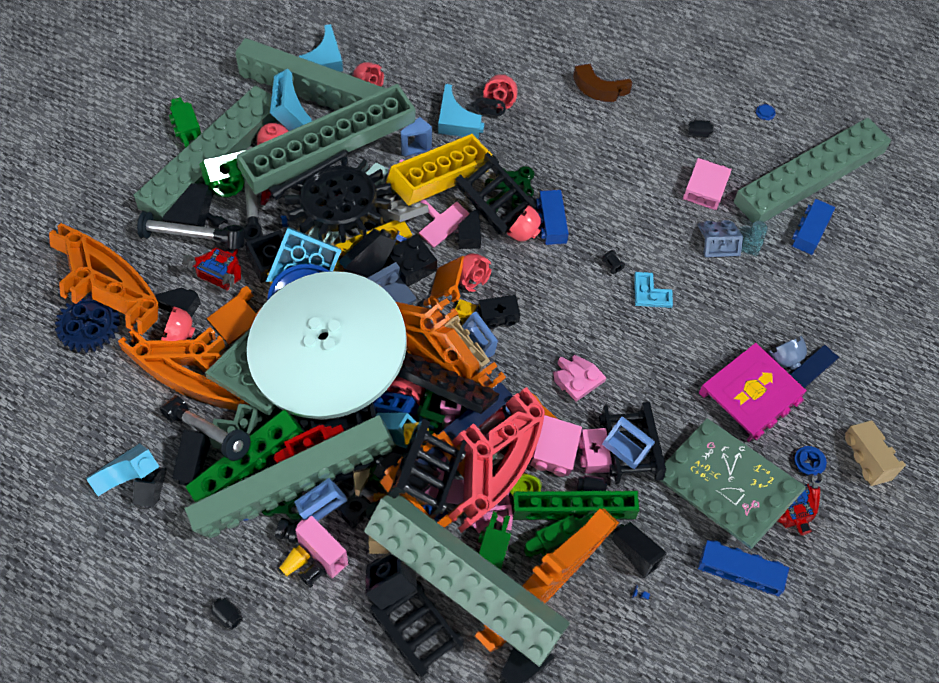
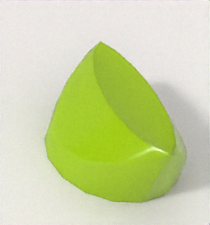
(527, 483)

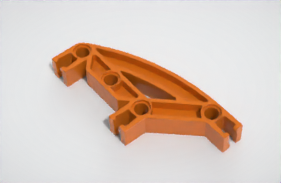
(111, 281)
(442, 342)
(166, 360)
(560, 566)

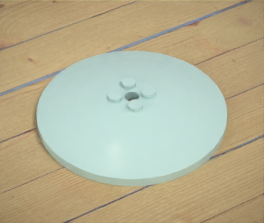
(331, 374)

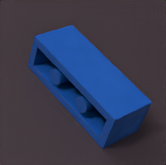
(552, 217)
(812, 226)

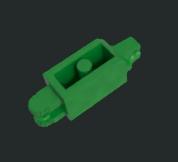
(185, 121)
(553, 536)
(494, 542)

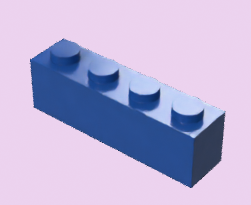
(743, 568)

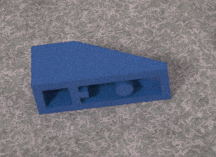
(396, 403)

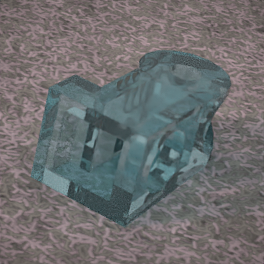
(757, 235)

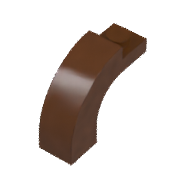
(598, 88)

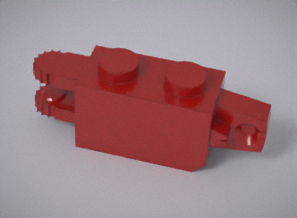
(307, 440)

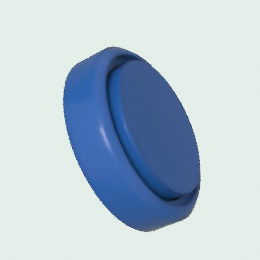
(765, 112)

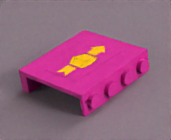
(754, 391)

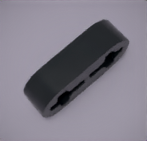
(490, 102)

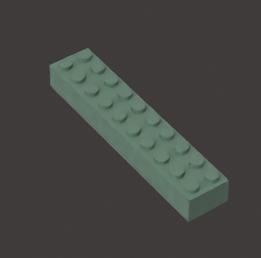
(309, 79)
(227, 135)
(324, 137)
(811, 171)
(290, 478)
(467, 578)

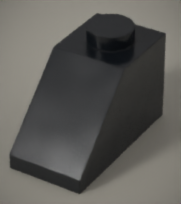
(469, 232)
(181, 298)
(148, 489)

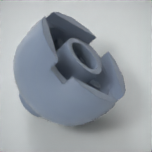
(790, 353)

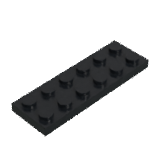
(447, 383)

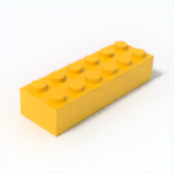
(436, 169)

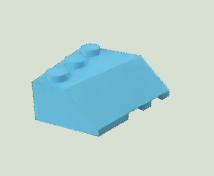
(303, 249)

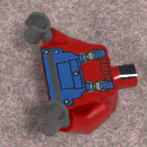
(216, 267)
(804, 507)

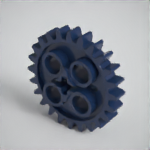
(87, 324)

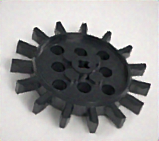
(338, 199)

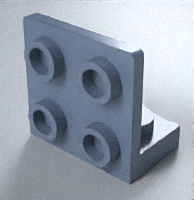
(721, 238)
(391, 282)

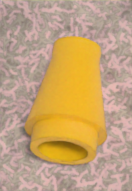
(295, 560)

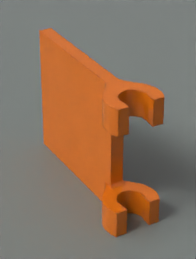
(446, 282)
(234, 317)

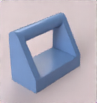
(423, 138)
(476, 335)
(624, 447)
(318, 498)

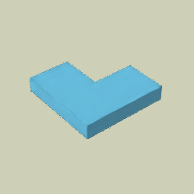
(649, 296)

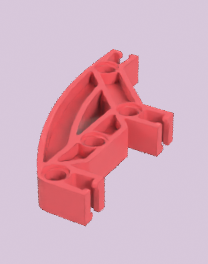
(521, 435)

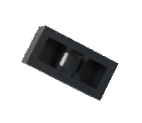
(499, 311)

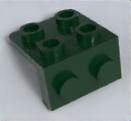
(436, 420)

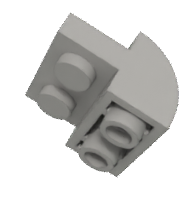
(400, 210)

